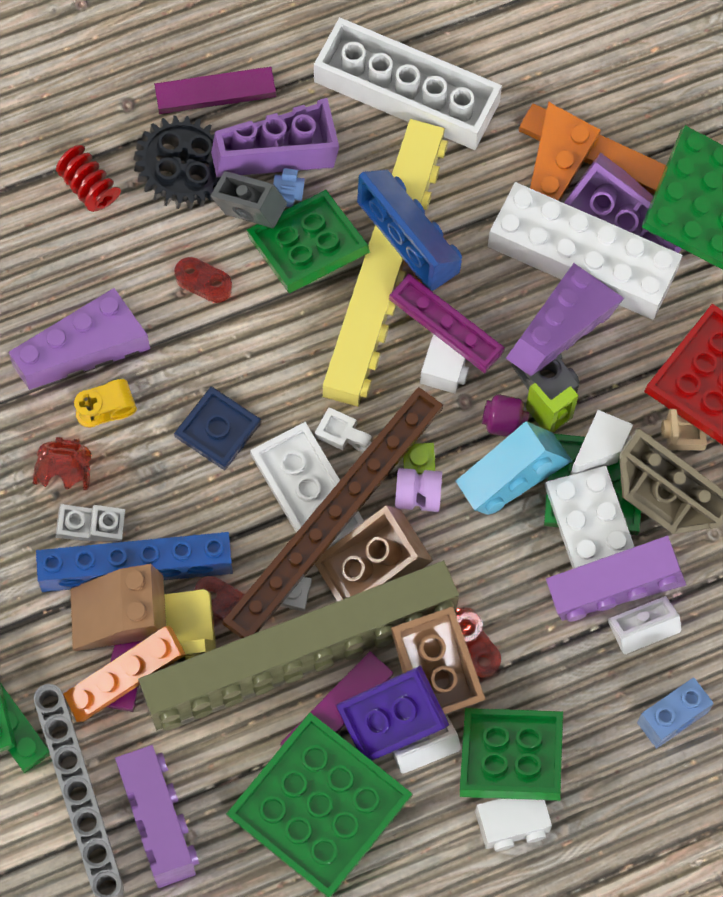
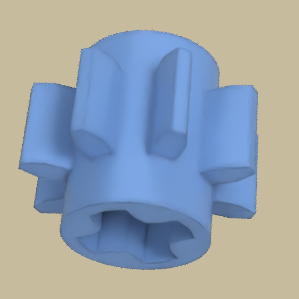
(289, 186)

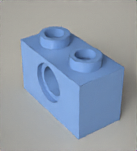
(675, 712)

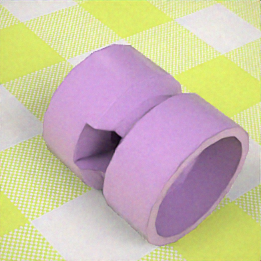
(418, 489)

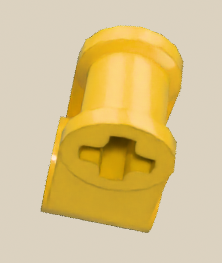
(107, 402)

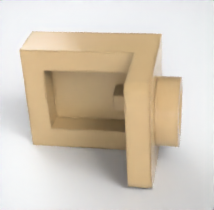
(681, 433)

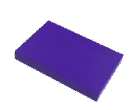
(393, 714)

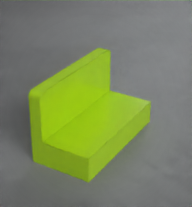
(554, 412)

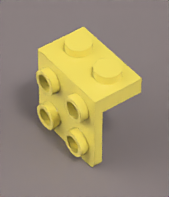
(191, 620)

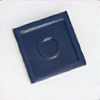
(217, 428)

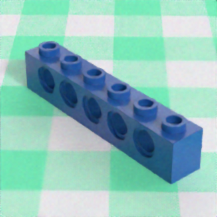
(171, 556)

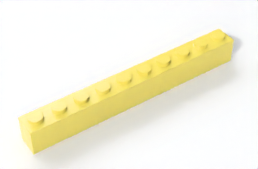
(381, 274)

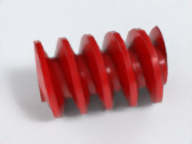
(86, 179)

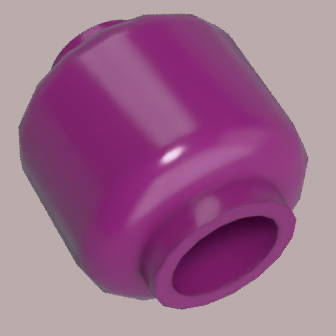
(504, 415)

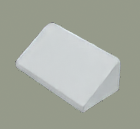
(645, 625)
(428, 749)

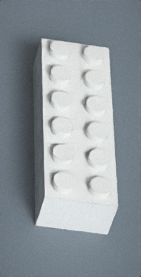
(406, 82)
(557, 235)

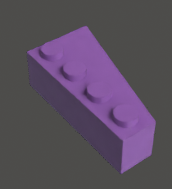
(290, 141)
(568, 314)
(80, 341)
(616, 580)
(156, 817)

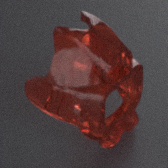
(68, 464)

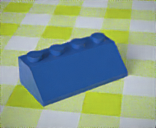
(408, 228)

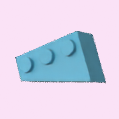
(512, 468)

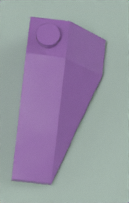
(616, 198)

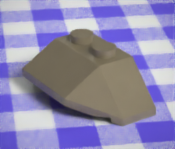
(668, 487)

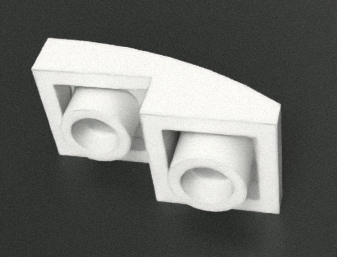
(90, 524)

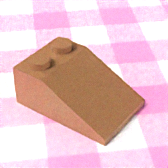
(373, 554)
(118, 608)
(442, 652)

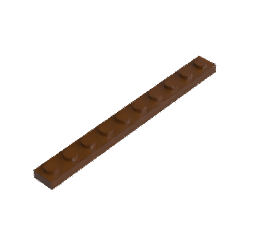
(333, 515)

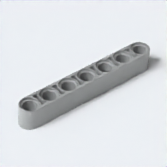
(71, 779)

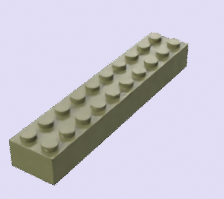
(294, 647)

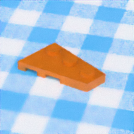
(561, 151)

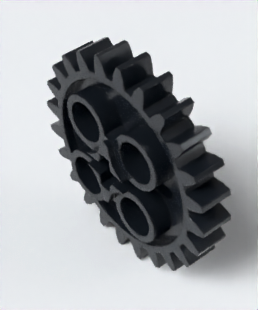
(180, 185)

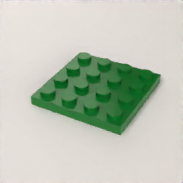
(690, 198)
(319, 805)

